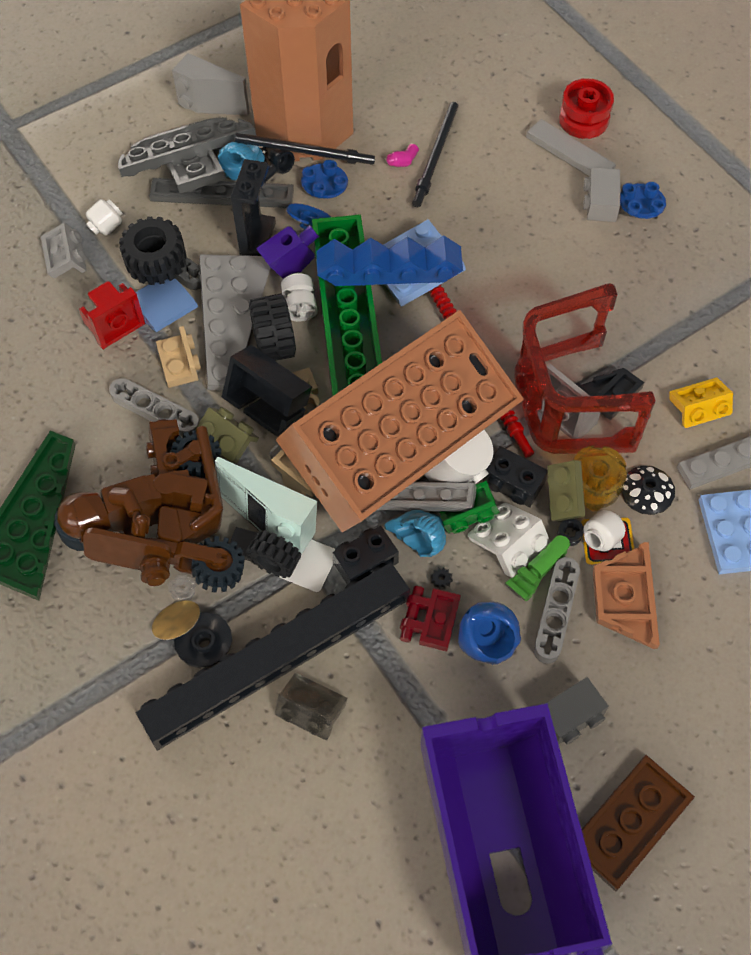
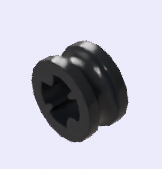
(575, 525)

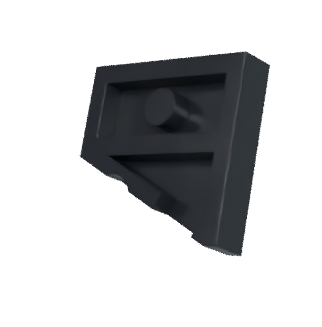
(615, 383)

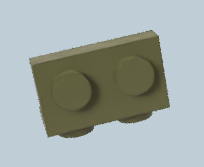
(230, 434)
(566, 490)

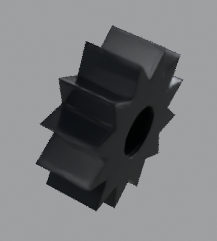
(441, 573)

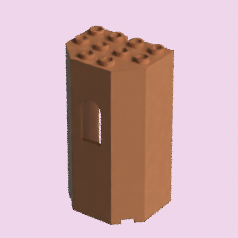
(300, 70)

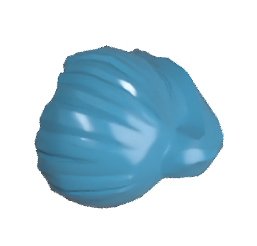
(233, 155)
(419, 531)

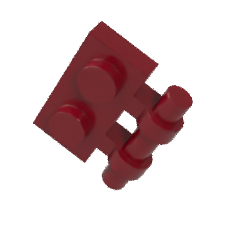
(439, 619)

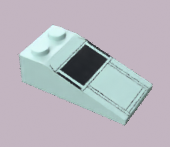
(268, 504)

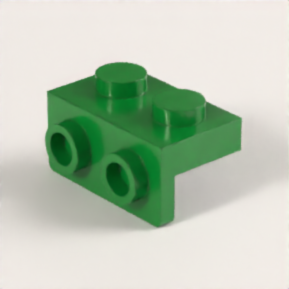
(483, 511)

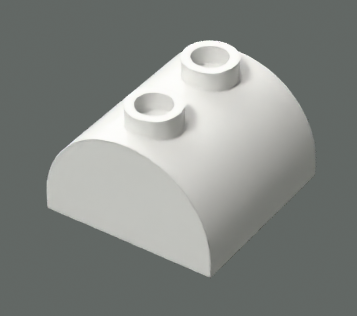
(465, 464)

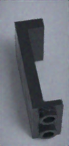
(250, 224)

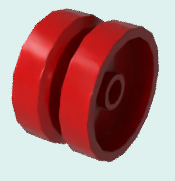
(586, 108)

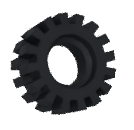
(273, 554)

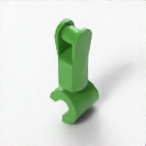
(529, 578)

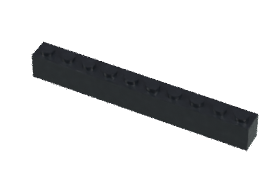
(272, 656)

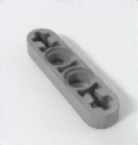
(156, 405)
(560, 610)

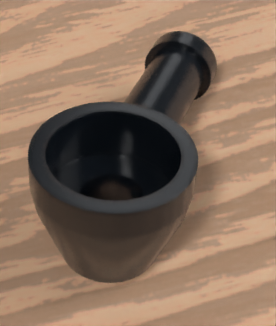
(281, 162)

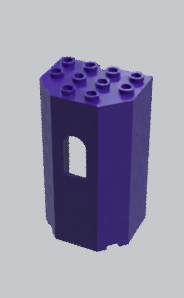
(503, 789)

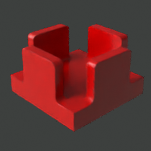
(114, 314)

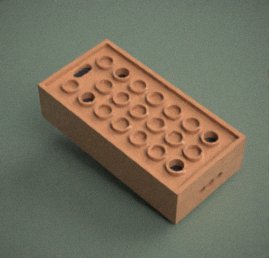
(399, 420)

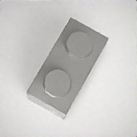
(603, 194)

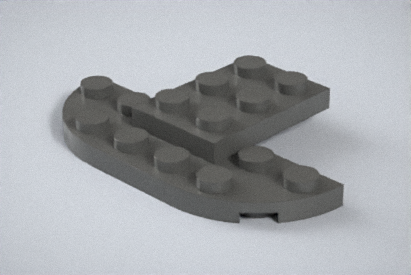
(186, 152)

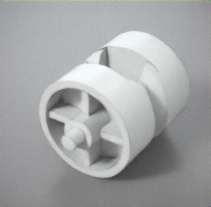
(299, 295)

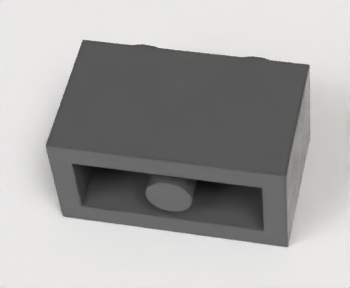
(576, 709)

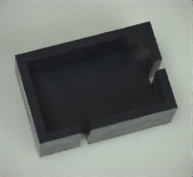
(257, 376)

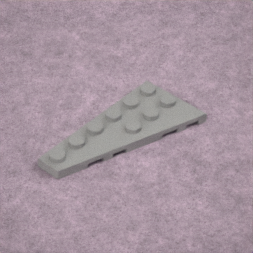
(226, 292)

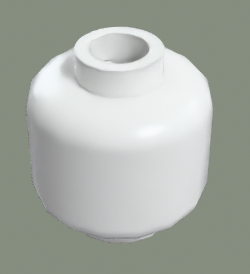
(103, 217)
(604, 530)

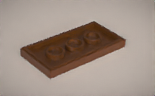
(633, 821)

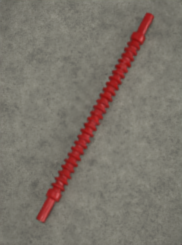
(514, 428)

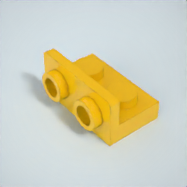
(702, 401)

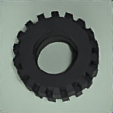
(150, 235)
(273, 326)

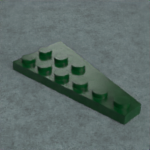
(29, 516)

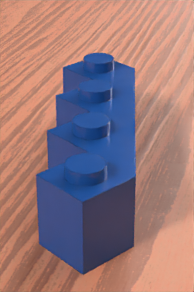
(400, 264)

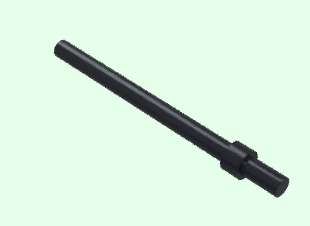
(350, 156)
(424, 184)

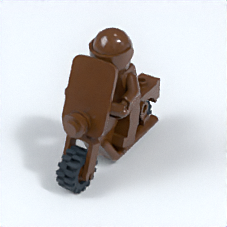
(177, 496)

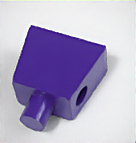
(289, 251)

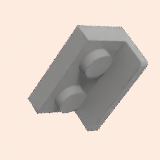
(63, 250)

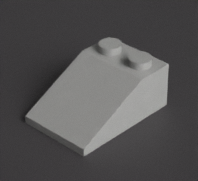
(209, 88)
(573, 423)

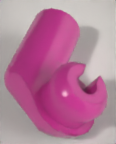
(403, 158)

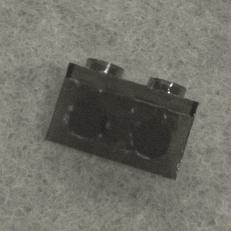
(310, 706)

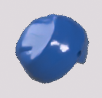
(489, 632)

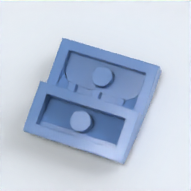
(164, 303)

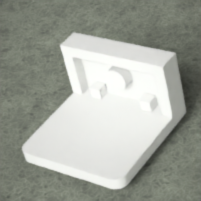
(512, 536)

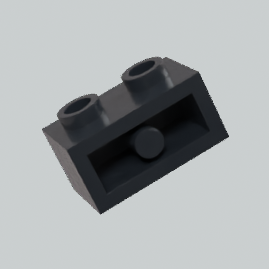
(515, 477)
(365, 553)

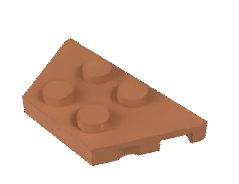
(627, 596)

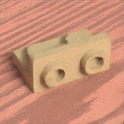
(177, 359)

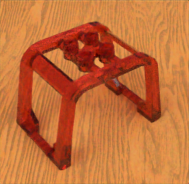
(535, 383)

